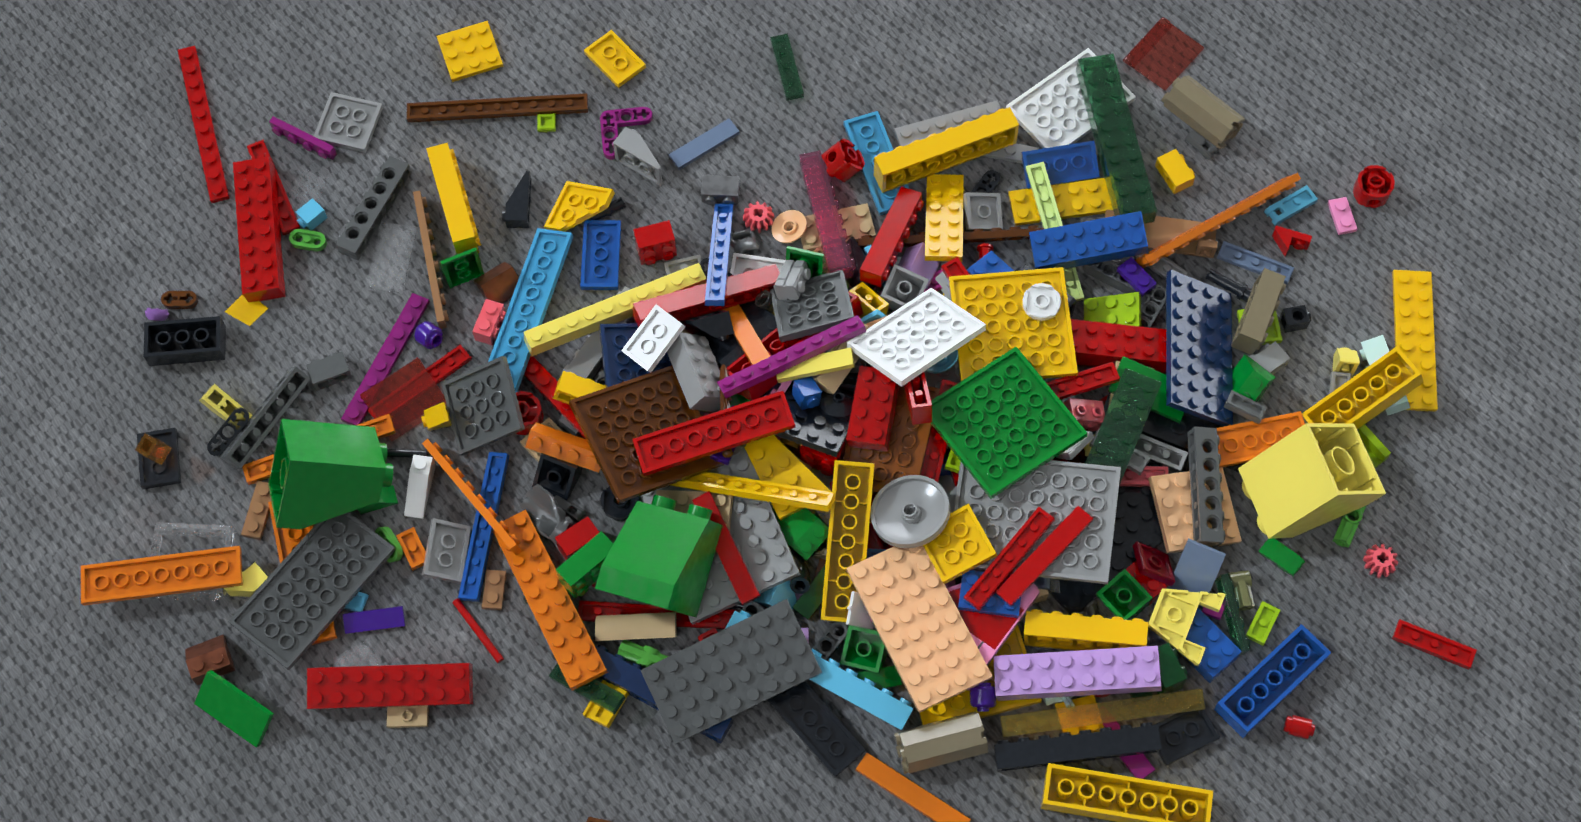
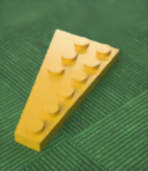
(779, 465)

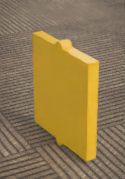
(246, 311)

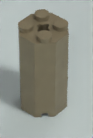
(1203, 111)
(941, 742)

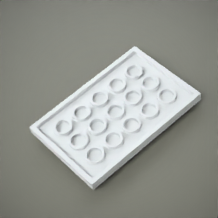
(1055, 107)
(916, 336)

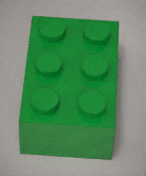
(584, 566)

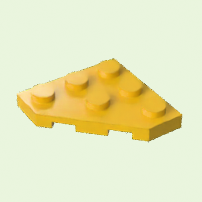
(576, 204)

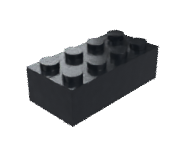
(184, 341)

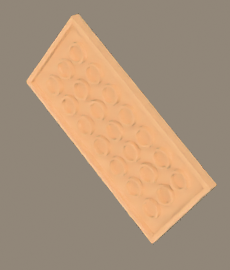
(919, 625)

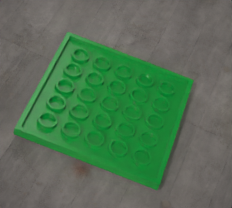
(1004, 422)

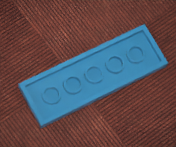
(872, 139)

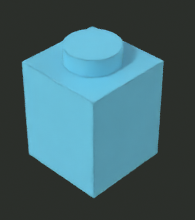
(311, 215)

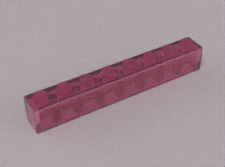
(825, 214)

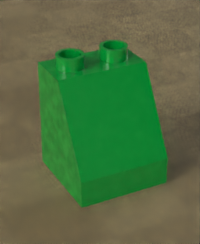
(325, 471)
(662, 556)

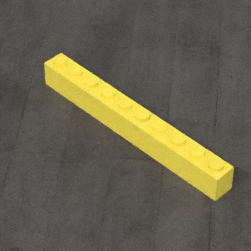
(607, 311)

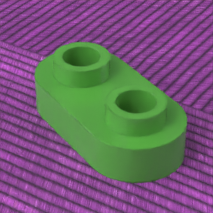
(308, 240)
(387, 534)

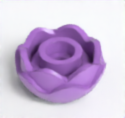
(156, 314)

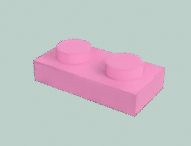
(1342, 216)

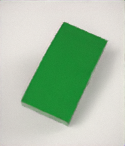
(1282, 556)
(885, 678)

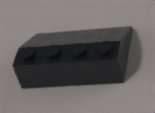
(729, 350)

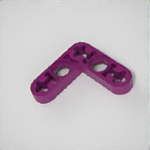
(616, 121)

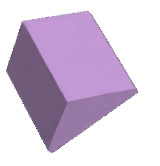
(914, 261)

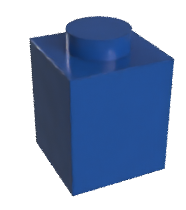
(806, 393)

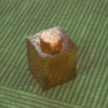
(153, 448)

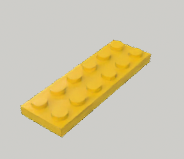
(1072, 201)
(944, 217)

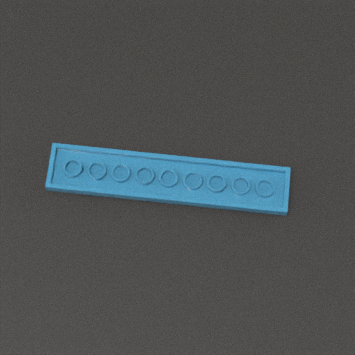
(531, 298)

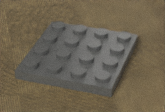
(817, 309)
(483, 405)

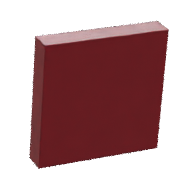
(1153, 563)

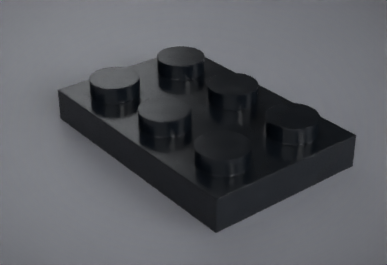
(155, 474)
(1185, 734)

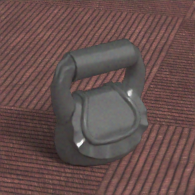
(747, 245)

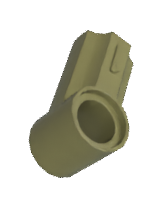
(1242, 589)

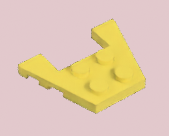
(1175, 614)

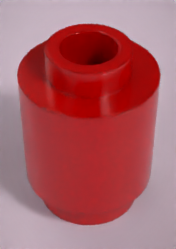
(1299, 726)

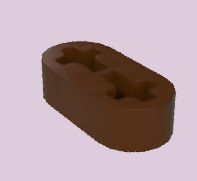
(179, 299)

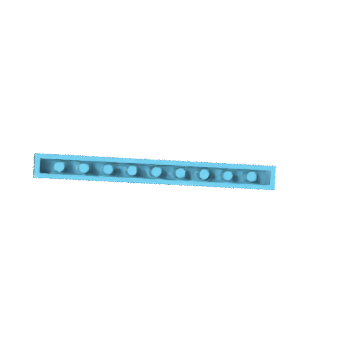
(854, 689)

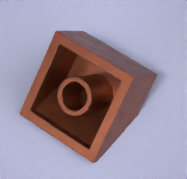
(209, 656)

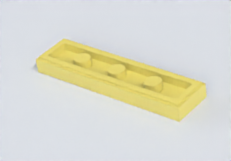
(819, 364)

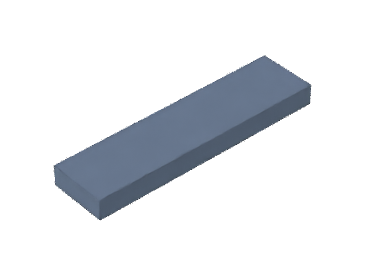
(703, 144)
(1252, 261)

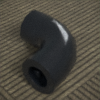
(802, 582)

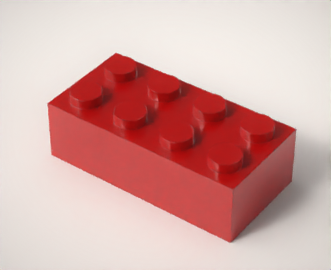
(872, 410)

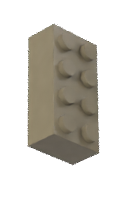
(1259, 311)

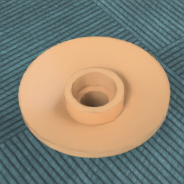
(786, 221)

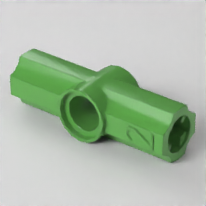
(1348, 528)
(640, 655)

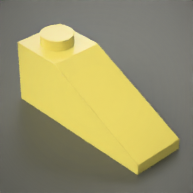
(222, 404)

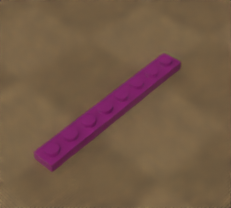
(387, 356)
(791, 356)

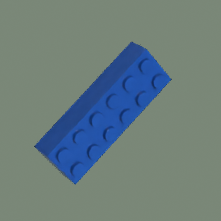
(1089, 242)
(1272, 681)

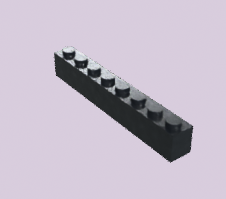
(1077, 748)

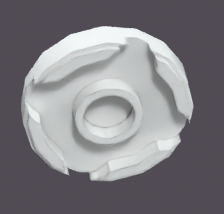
(1041, 302)

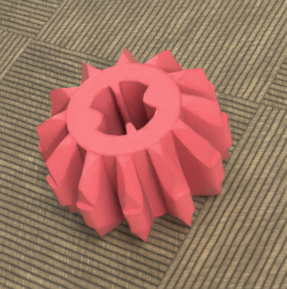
(758, 216)
(1381, 568)

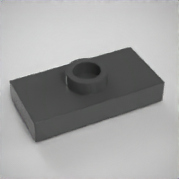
(1245, 407)

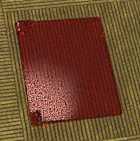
(1163, 54)
(404, 397)

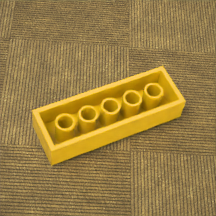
(453, 198)
(1368, 392)
(1082, 632)

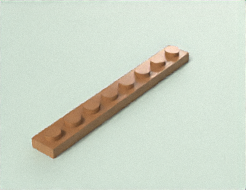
(432, 265)

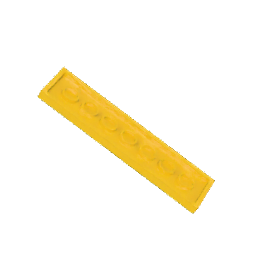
(1416, 332)

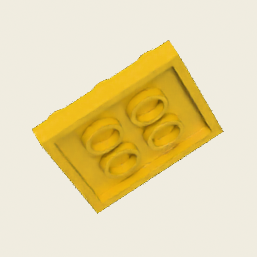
(469, 51)
(959, 545)

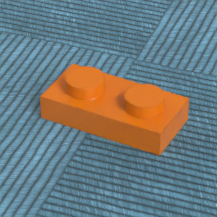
(412, 548)

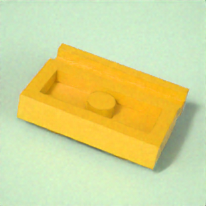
(601, 715)

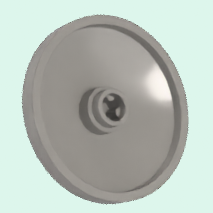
(910, 511)

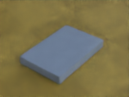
(1197, 567)

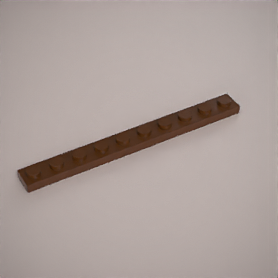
(497, 107)
(976, 235)

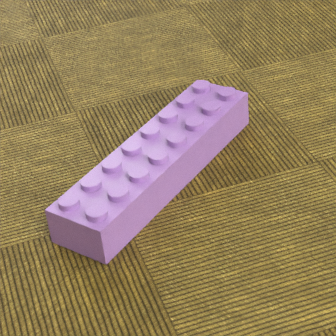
(1077, 673)

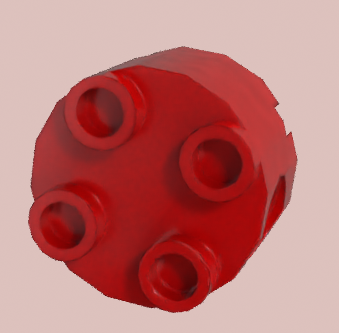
(843, 160)
(1373, 186)
(530, 411)

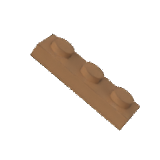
(257, 512)

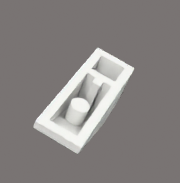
(419, 485)

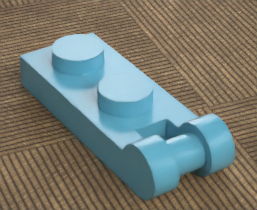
(1291, 205)

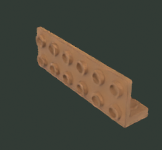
(1167, 228)

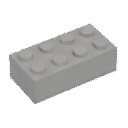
(696, 371)

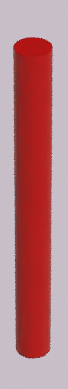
(477, 630)

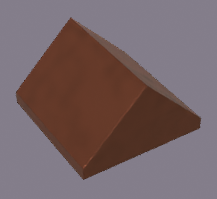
(498, 283)

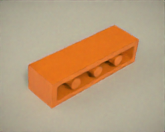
(562, 446)

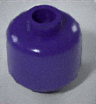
(428, 335)
(983, 697)

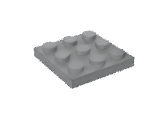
(348, 122)

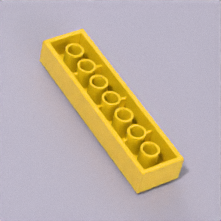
(945, 149)
(846, 534)
(1122, 797)

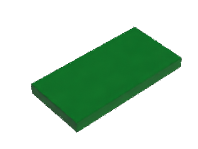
(1160, 402)
(233, 708)

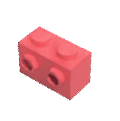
(489, 322)
(1087, 412)

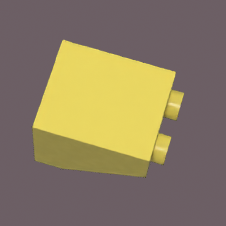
(1310, 479)

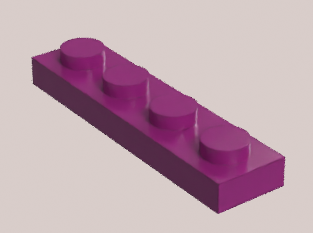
(308, 141)

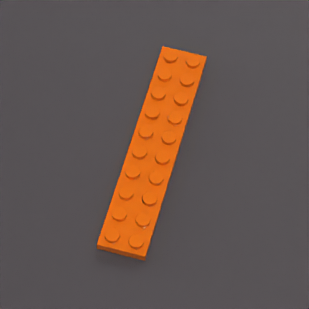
(1216, 221)
(551, 604)

